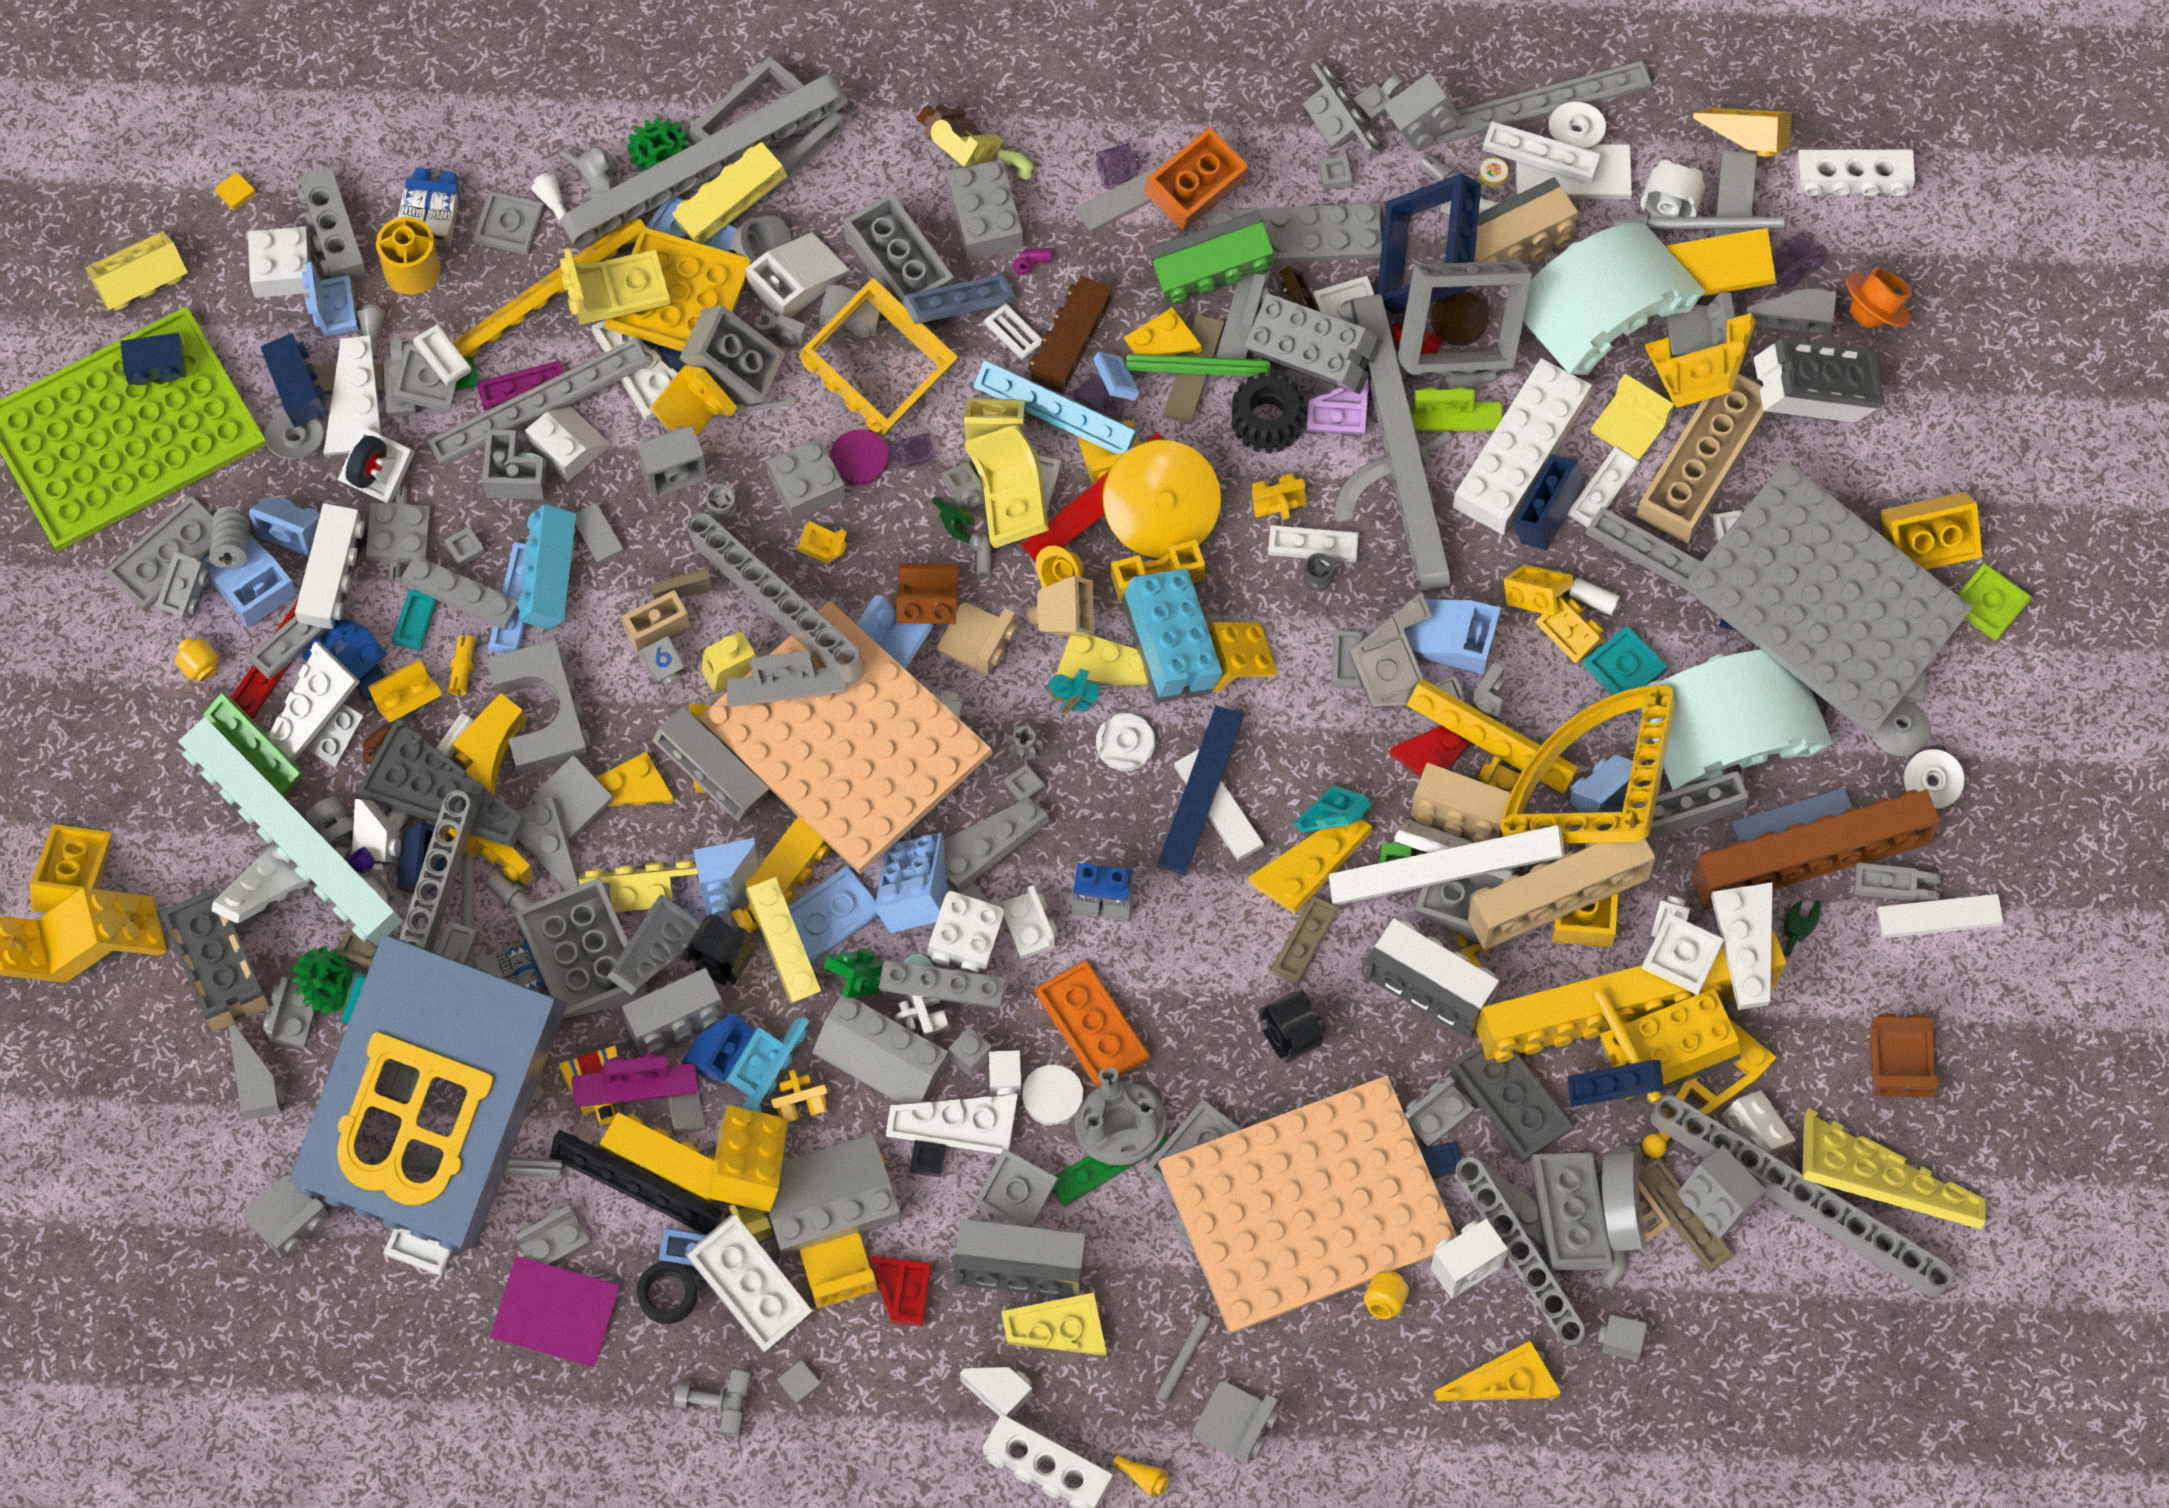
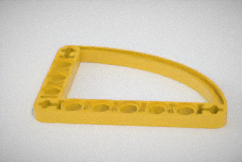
(1623, 822)

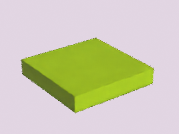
(1994, 601)

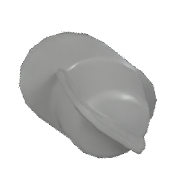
(759, 236)

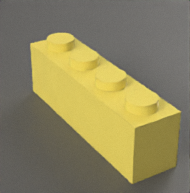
(729, 194)
(783, 940)

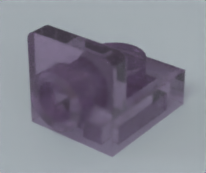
(912, 450)

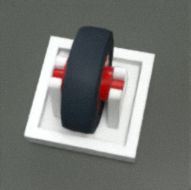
(376, 465)

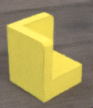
(754, 1221)

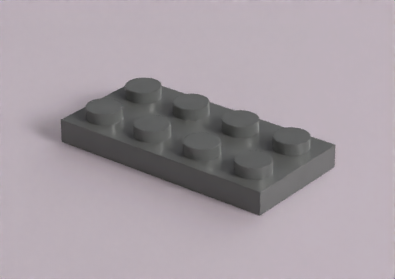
(1512, 1101)

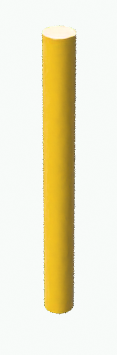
(1621, 1034)

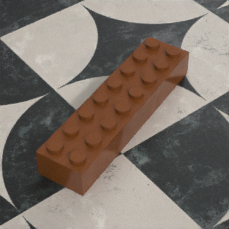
(1819, 847)

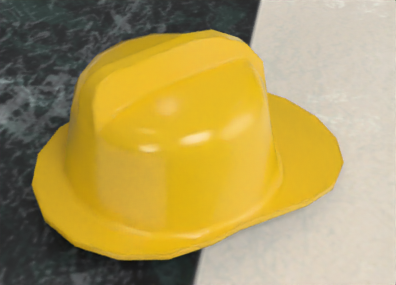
(1057, 564)

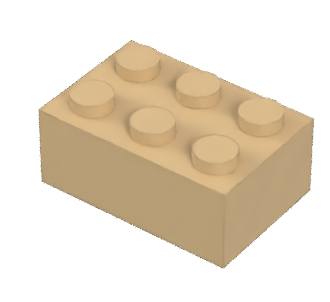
(1459, 804)

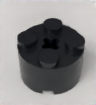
(720, 949)
(1292, 1026)

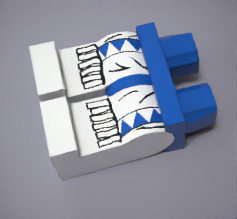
(432, 203)

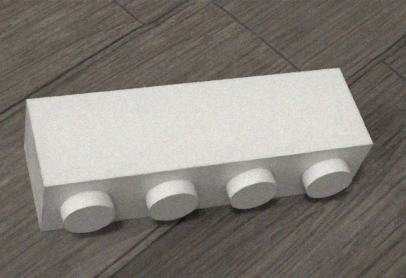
(328, 566)

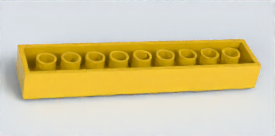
(1573, 1013)

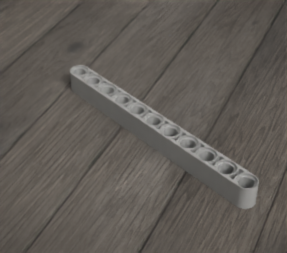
(702, 160)
(1402, 449)
(1817, 1198)

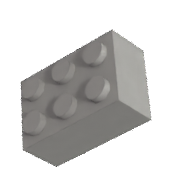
(984, 209)
(733, 355)
(673, 1013)

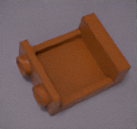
(927, 593)
(1903, 1056)

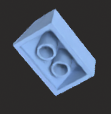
(724, 874)

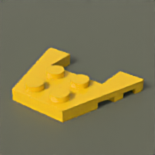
(1706, 371)

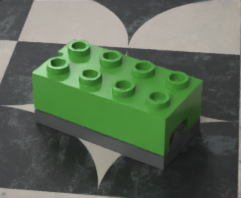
(1212, 257)

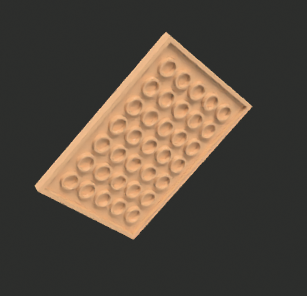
(857, 759)
(1307, 1204)

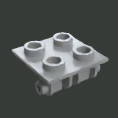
(336, 734)

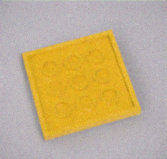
(695, 281)

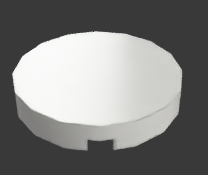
(1120, 750)
(1052, 1094)

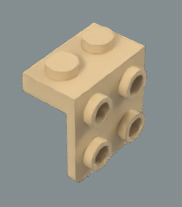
(978, 637)

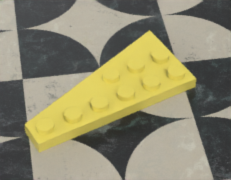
(1880, 1174)

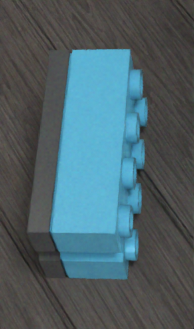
(1171, 635)

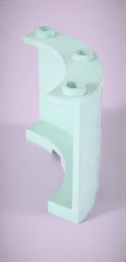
(1605, 290)
(1738, 714)

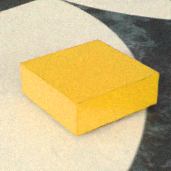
(235, 191)

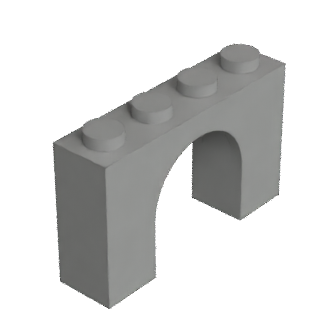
(542, 668)

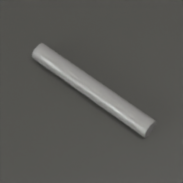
(1184, 1357)

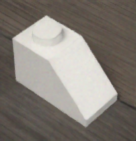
(375, 832)
(998, 1388)

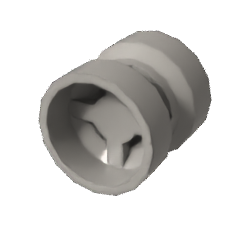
(721, 496)

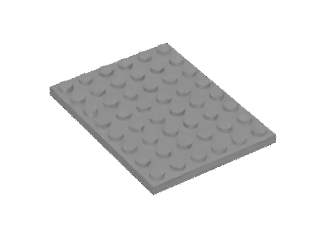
(1827, 597)

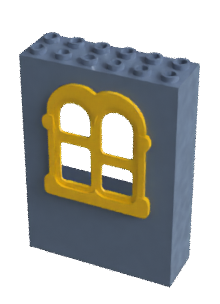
(447, 1026)

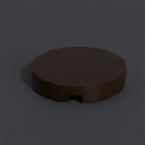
(1459, 318)

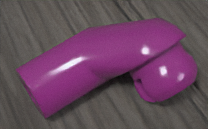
(1029, 258)

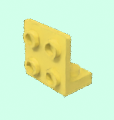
(1633, 418)

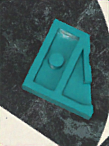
(1333, 809)

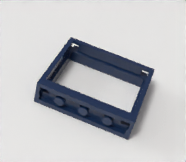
(1461, 238)

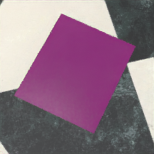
(554, 1311)

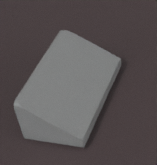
(686, 1114)

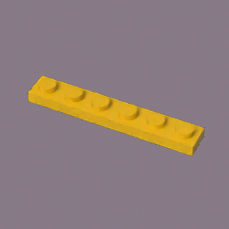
(1486, 732)

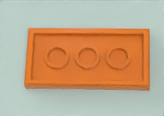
(1091, 1022)

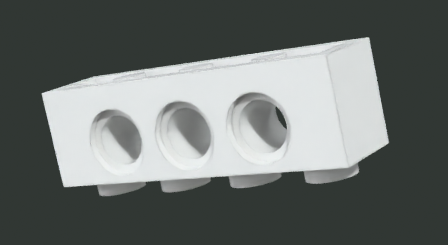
(1866, 163)
(1039, 1449)

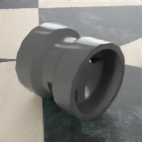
(1318, 565)

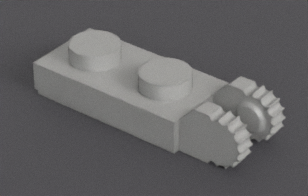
(1894, 882)

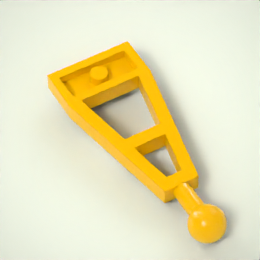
(1753, 1062)

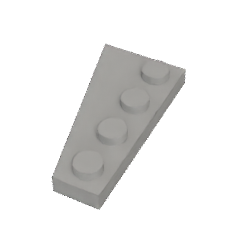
(653, 945)

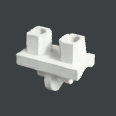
(929, 1024)

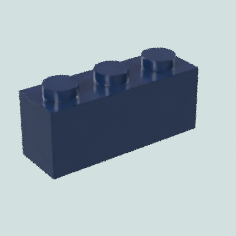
(294, 379)
(1549, 502)

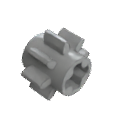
(1031, 745)

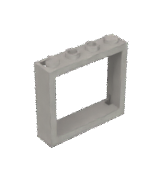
(741, 90)
(1463, 274)

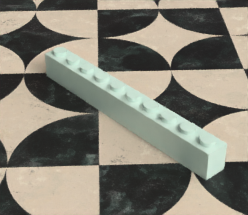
(290, 832)

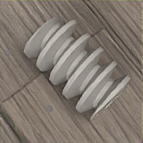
(229, 538)

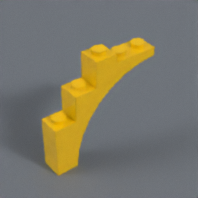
(481, 754)

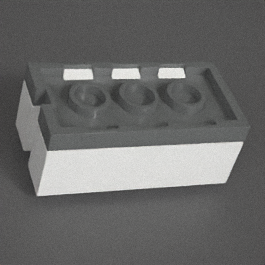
(1819, 380)
(1431, 977)

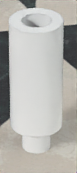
(1594, 596)

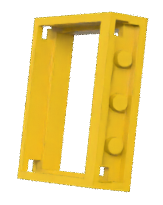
(901, 319)

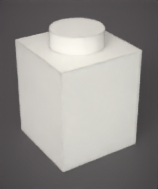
(1004, 1073)

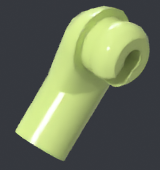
(1018, 160)

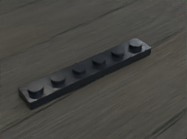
(635, 1183)

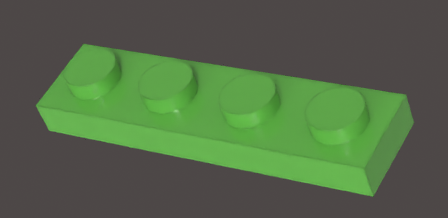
(253, 744)

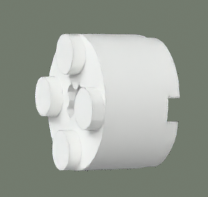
(1673, 191)

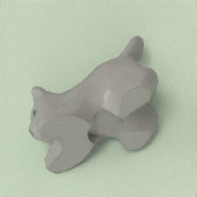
(596, 169)

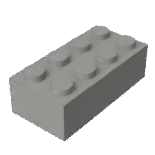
(895, 249)

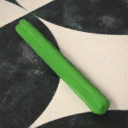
(1197, 365)

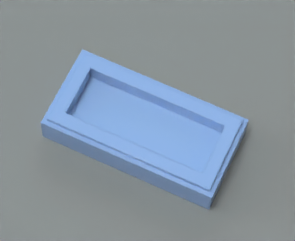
(1116, 376)

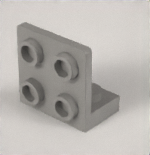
(1701, 326)

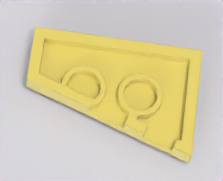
(1104, 660)
(1057, 1325)

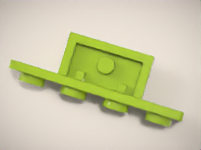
(1452, 411)

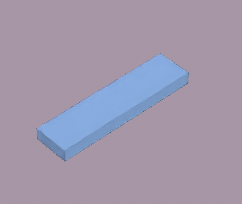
(510, 640)

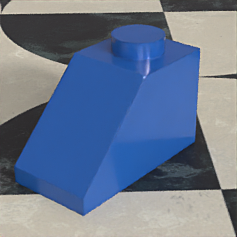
(719, 1048)

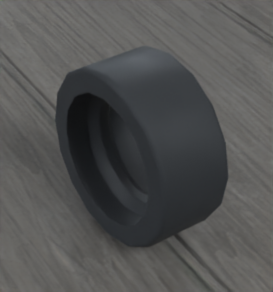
(667, 1269)

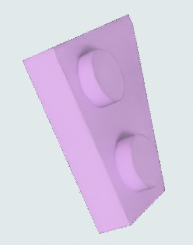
(1338, 412)

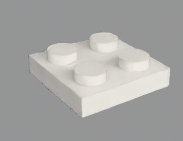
(1682, 954)

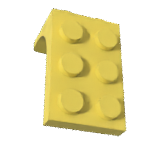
(613, 286)
(1010, 484)

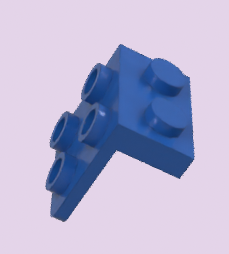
(351, 646)

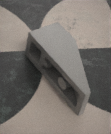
(1800, 311)
(256, 1085)

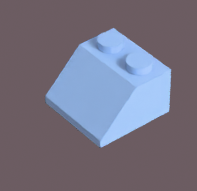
(285, 524)
(1604, 788)

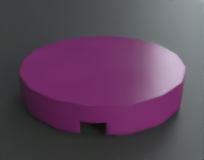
(859, 457)

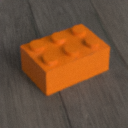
(1196, 179)

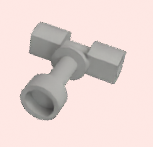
(728, 1402)

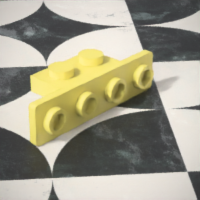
(639, 887)

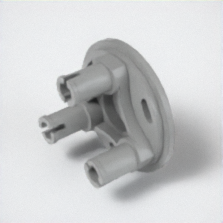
(1120, 1121)

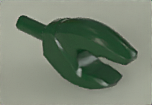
(952, 517)
(1799, 928)

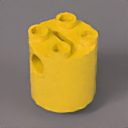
(408, 255)

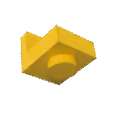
(822, 543)

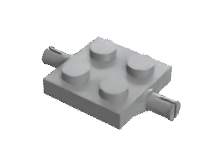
(397, 533)

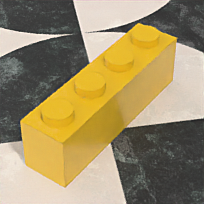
(792, 859)
(659, 1155)

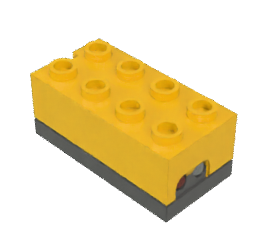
(1686, 1037)

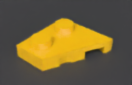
(1163, 336)
(636, 783)

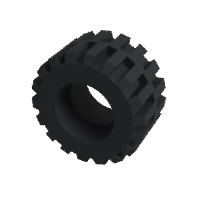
(1263, 432)

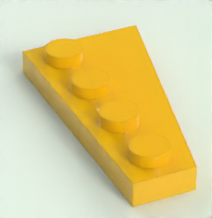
(1307, 866)

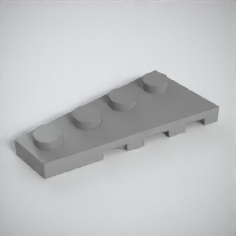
(990, 840)

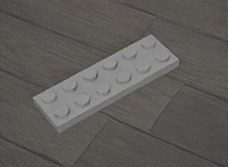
(1316, 231)

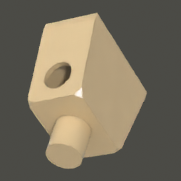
(1065, 608)

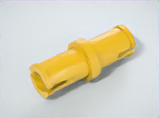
(461, 665)

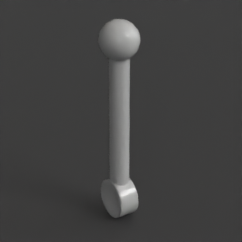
(789, 402)

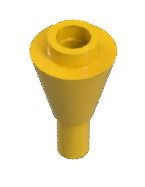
(1149, 1478)

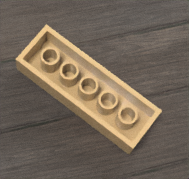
(1703, 460)
(1558, 889)

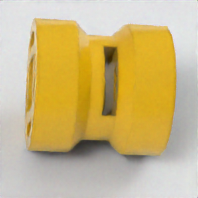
(742, 919)

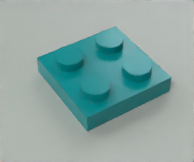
(1624, 663)

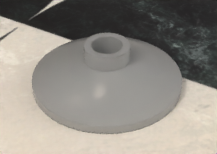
(281, 431)
(1903, 740)

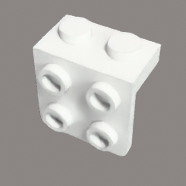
(965, 932)

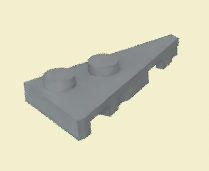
(548, 842)

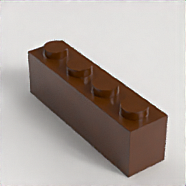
(1071, 334)

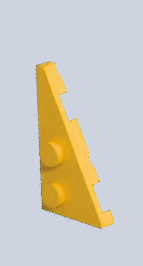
(1510, 1376)

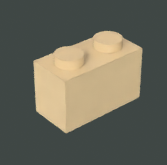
(656, 621)

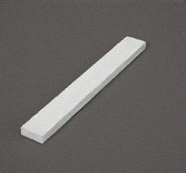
(1447, 865)

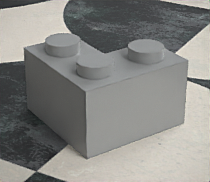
(506, 473)

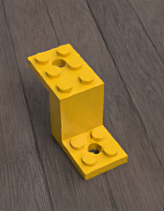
(79, 935)

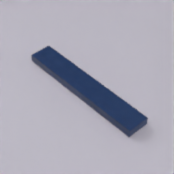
(1200, 790)

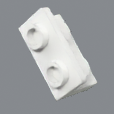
(1029, 924)

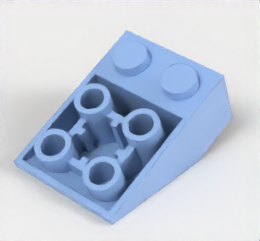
(255, 587)
(1456, 634)
(912, 883)

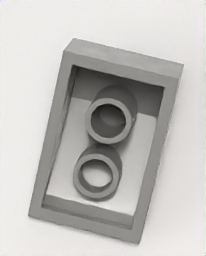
(1450, 903)

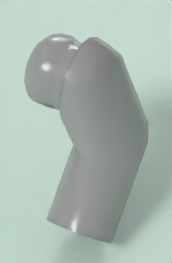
(984, 558)
(1616, 1272)

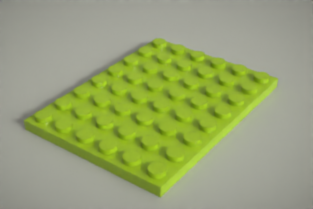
(104, 449)

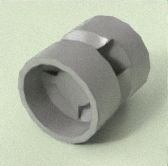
(331, 822)

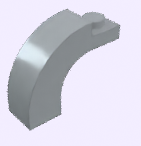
(1621, 1198)

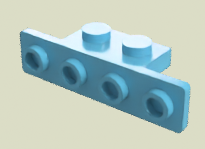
(763, 1060)

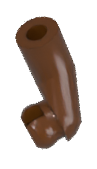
(373, 743)

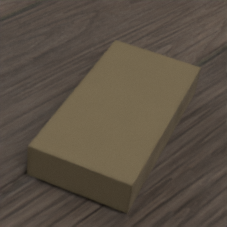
(683, 585)

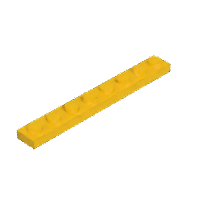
(538, 294)

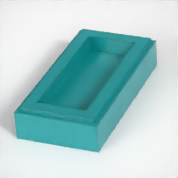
(414, 620)

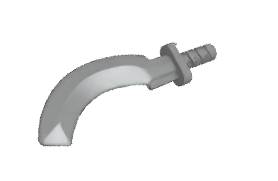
(1375, 471)

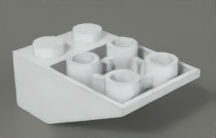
(794, 274)

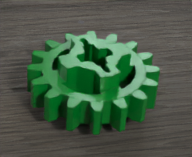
(656, 143)
(319, 965)

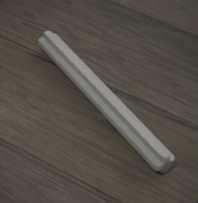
(516, 1166)

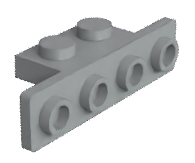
(1335, 114)
(1242, 314)
(783, 678)
(942, 984)

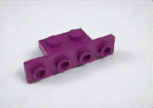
(634, 1081)

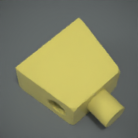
(728, 659)

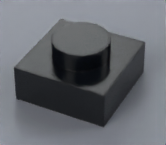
(927, 1158)

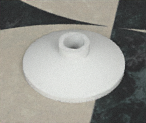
(1581, 117)
(1941, 767)

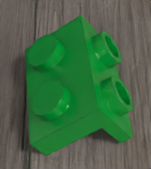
(859, 968)

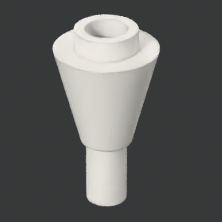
(548, 190)

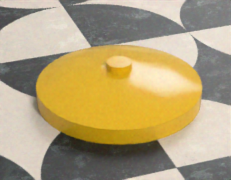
(1161, 497)

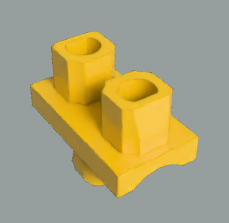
(1278, 498)
(786, 1104)

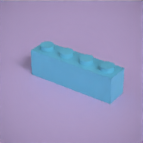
(546, 567)

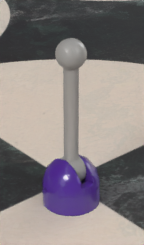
(363, 862)

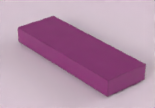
(505, 387)

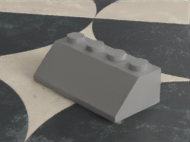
(880, 1052)

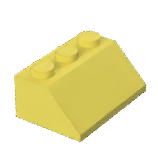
(136, 271)

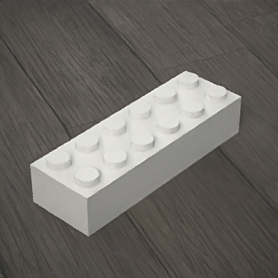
(1522, 446)

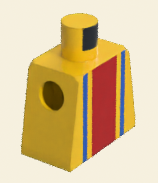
(591, 1064)

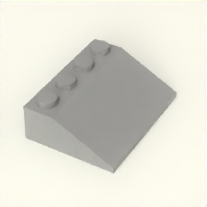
(576, 946)
(832, 1196)

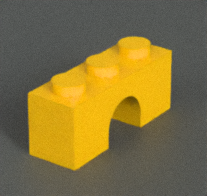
(1178, 557)

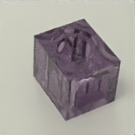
(1114, 176)

